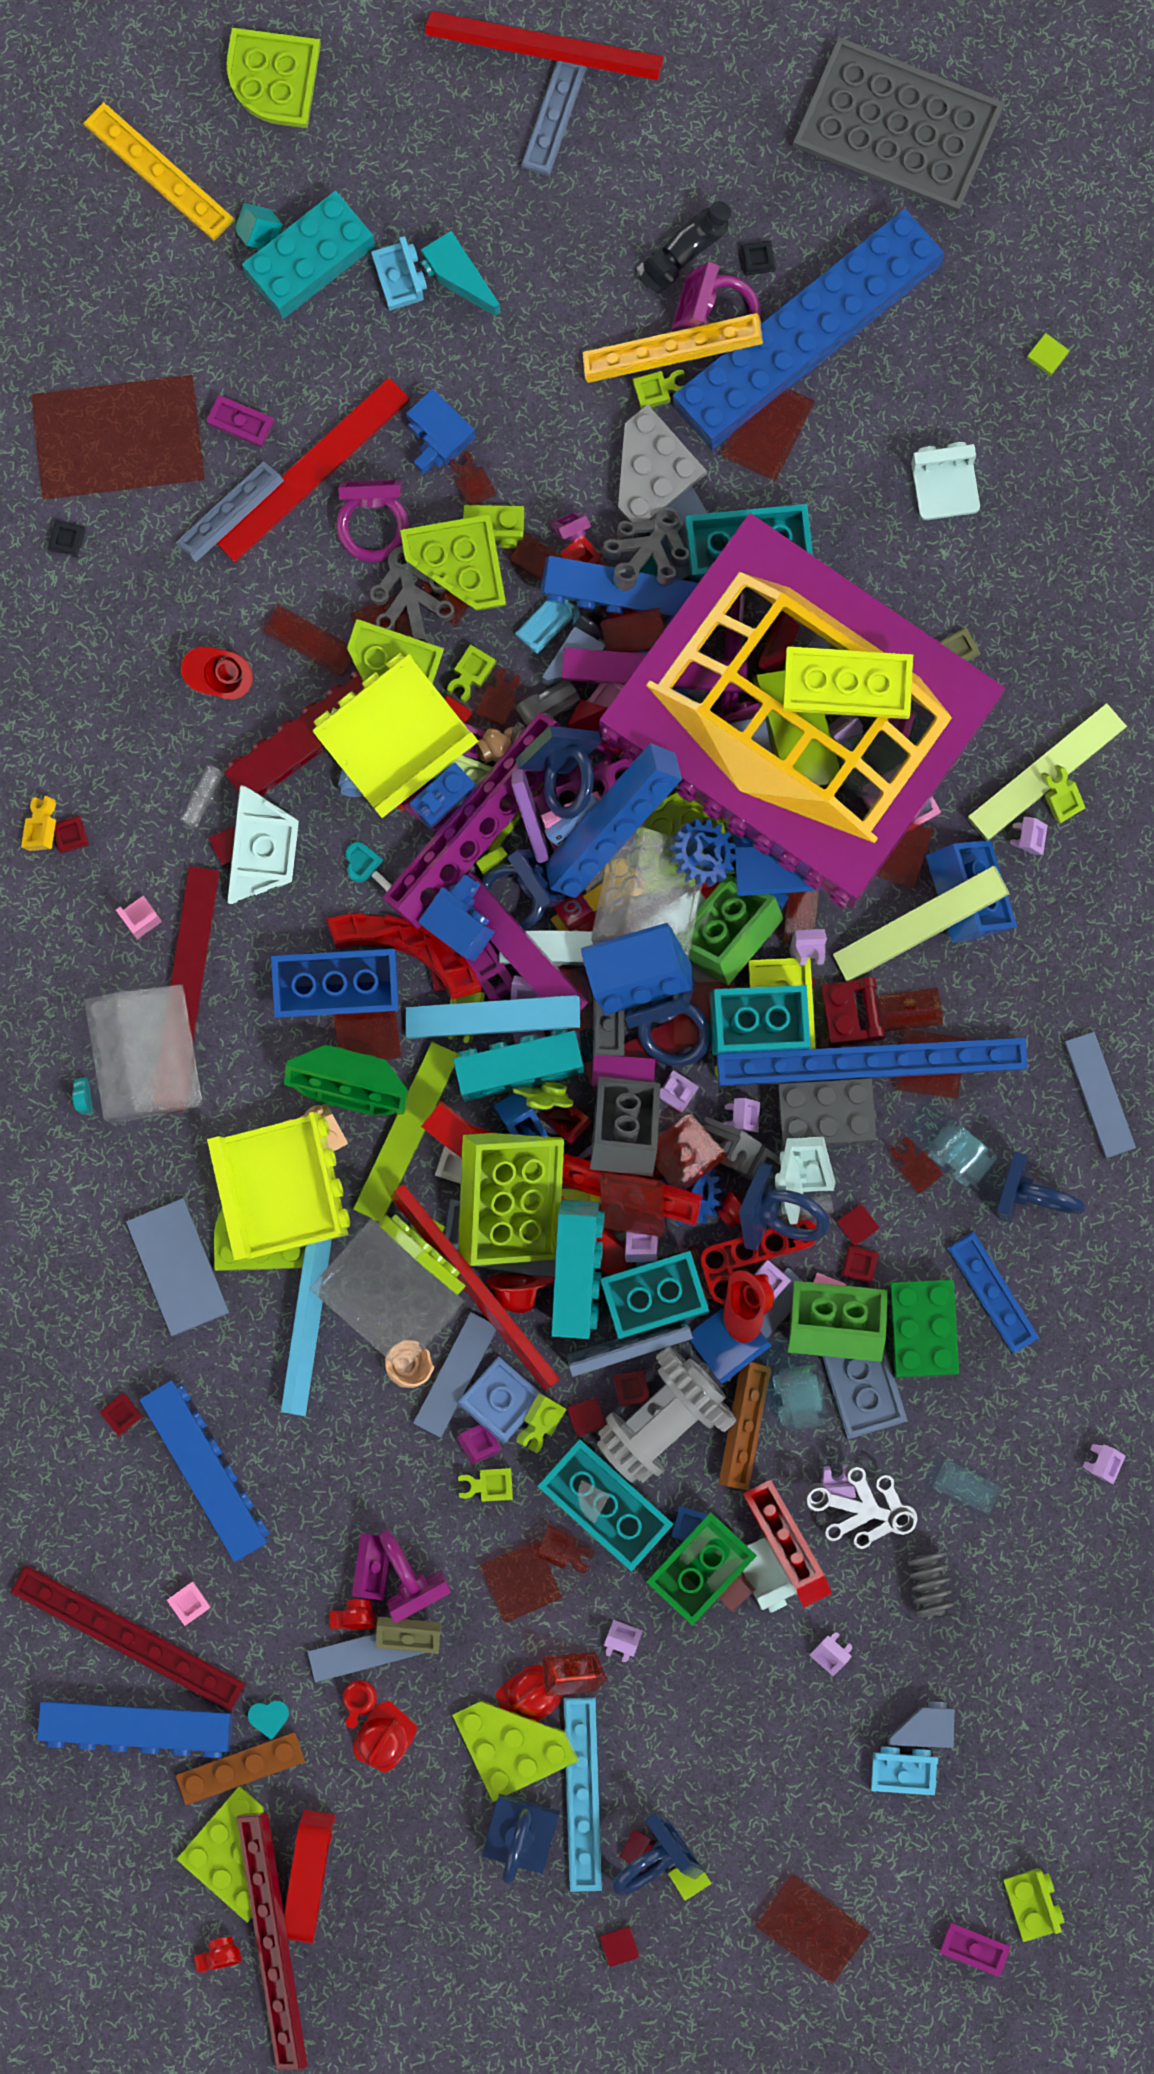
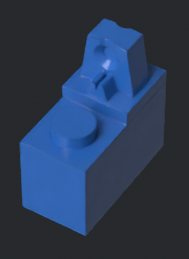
(443, 431)
(442, 795)
(456, 921)

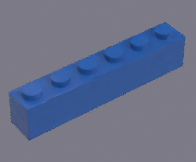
(594, 585)
(613, 820)
(204, 1470)
(134, 1727)

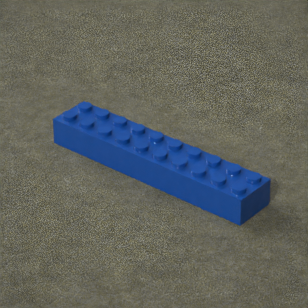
(809, 328)

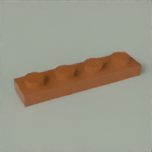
(744, 1433)
(240, 1768)

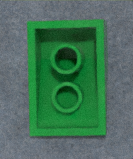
(701, 1568)

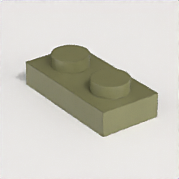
(408, 1635)

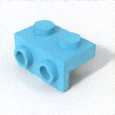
(398, 274)
(904, 1772)

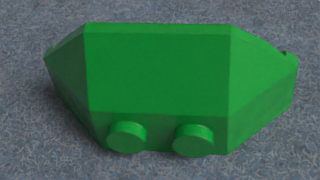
(347, 1081)

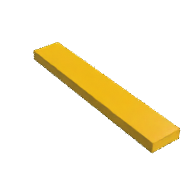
(158, 171)
(672, 348)

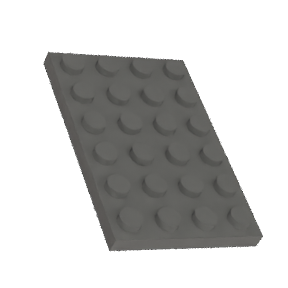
(898, 124)

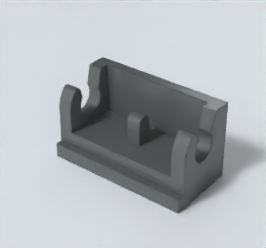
(736, 1143)

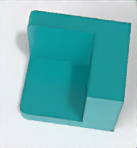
(257, 226)

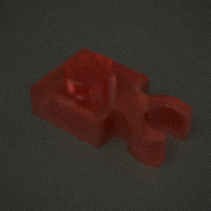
(474, 483)
(498, 701)
(919, 1169)
(559, 1549)

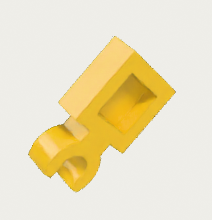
(40, 828)

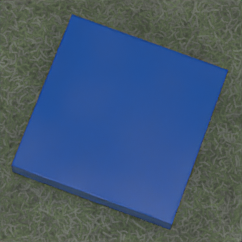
(721, 1351)

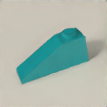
(455, 271)

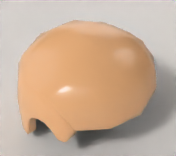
(411, 1377)

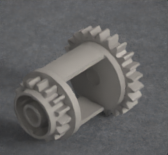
(685, 1398)

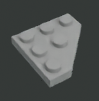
(653, 467)

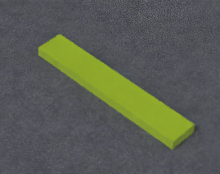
(406, 1132)

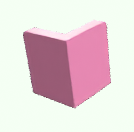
(139, 917)

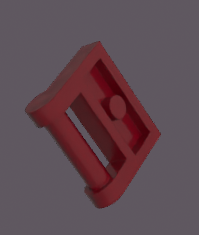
(842, 1013)

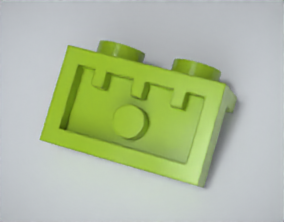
(506, 522)
(1033, 1904)

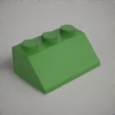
(731, 930)
(838, 1321)

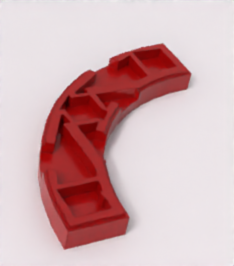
(419, 943)

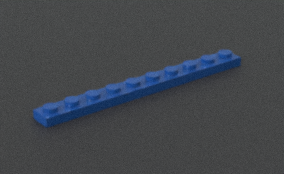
(871, 1062)

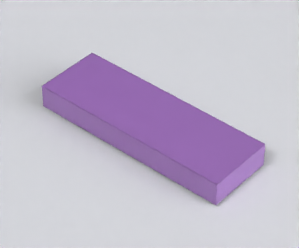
(530, 815)

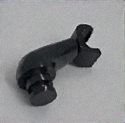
(689, 241)

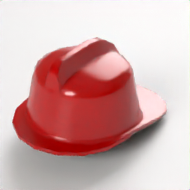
(217, 672)
(517, 1291)
(746, 1304)
(526, 1694)
(384, 1737)

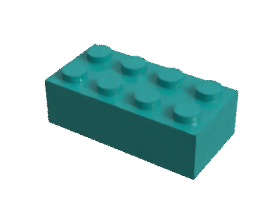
(308, 255)
(712, 531)
(518, 1065)
(575, 1267)
(627, 1523)

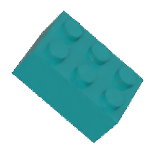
(759, 1019)
(654, 1295)

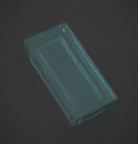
(966, 1487)

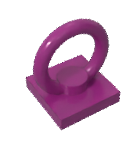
(699, 296)
(368, 495)
(415, 1590)

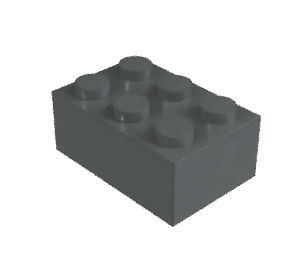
(828, 1109)
(625, 1126)

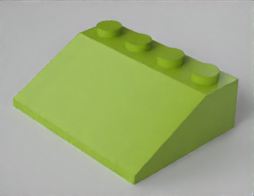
(509, 1198)

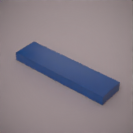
(993, 1293)

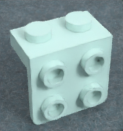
(945, 481)
(804, 1169)
(767, 1578)

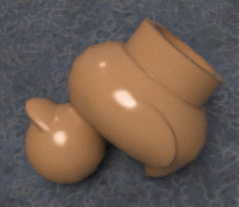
(494, 744)

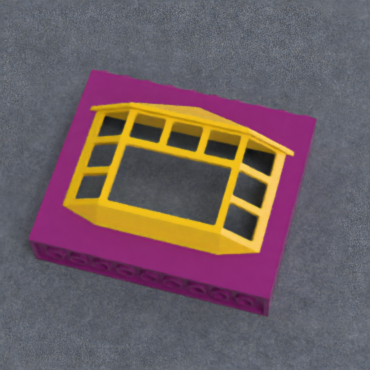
(748, 783)

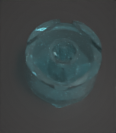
(883, 752)
(962, 1153)
(801, 1397)

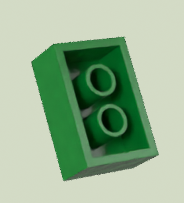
(923, 1329)

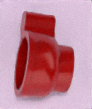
(730, 1210)
(356, 1616)
(358, 1699)
(221, 1954)

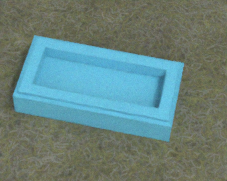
(545, 625)

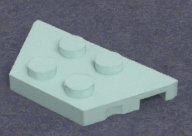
(261, 847)

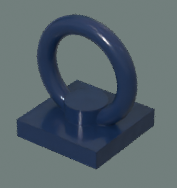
(560, 752)
(533, 881)
(665, 1010)
(1022, 1190)
(762, 1207)
(520, 1835)
(666, 1853)

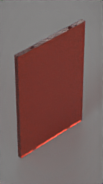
(118, 437)

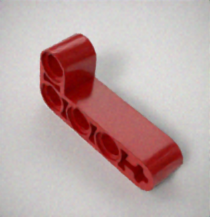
(732, 1262)
(308, 1875)

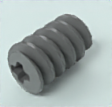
(931, 1586)

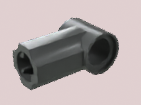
(551, 703)

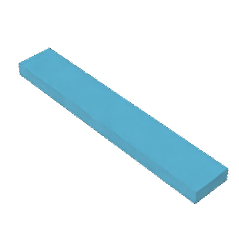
(493, 1017)
(305, 1331)
(583, 1796)

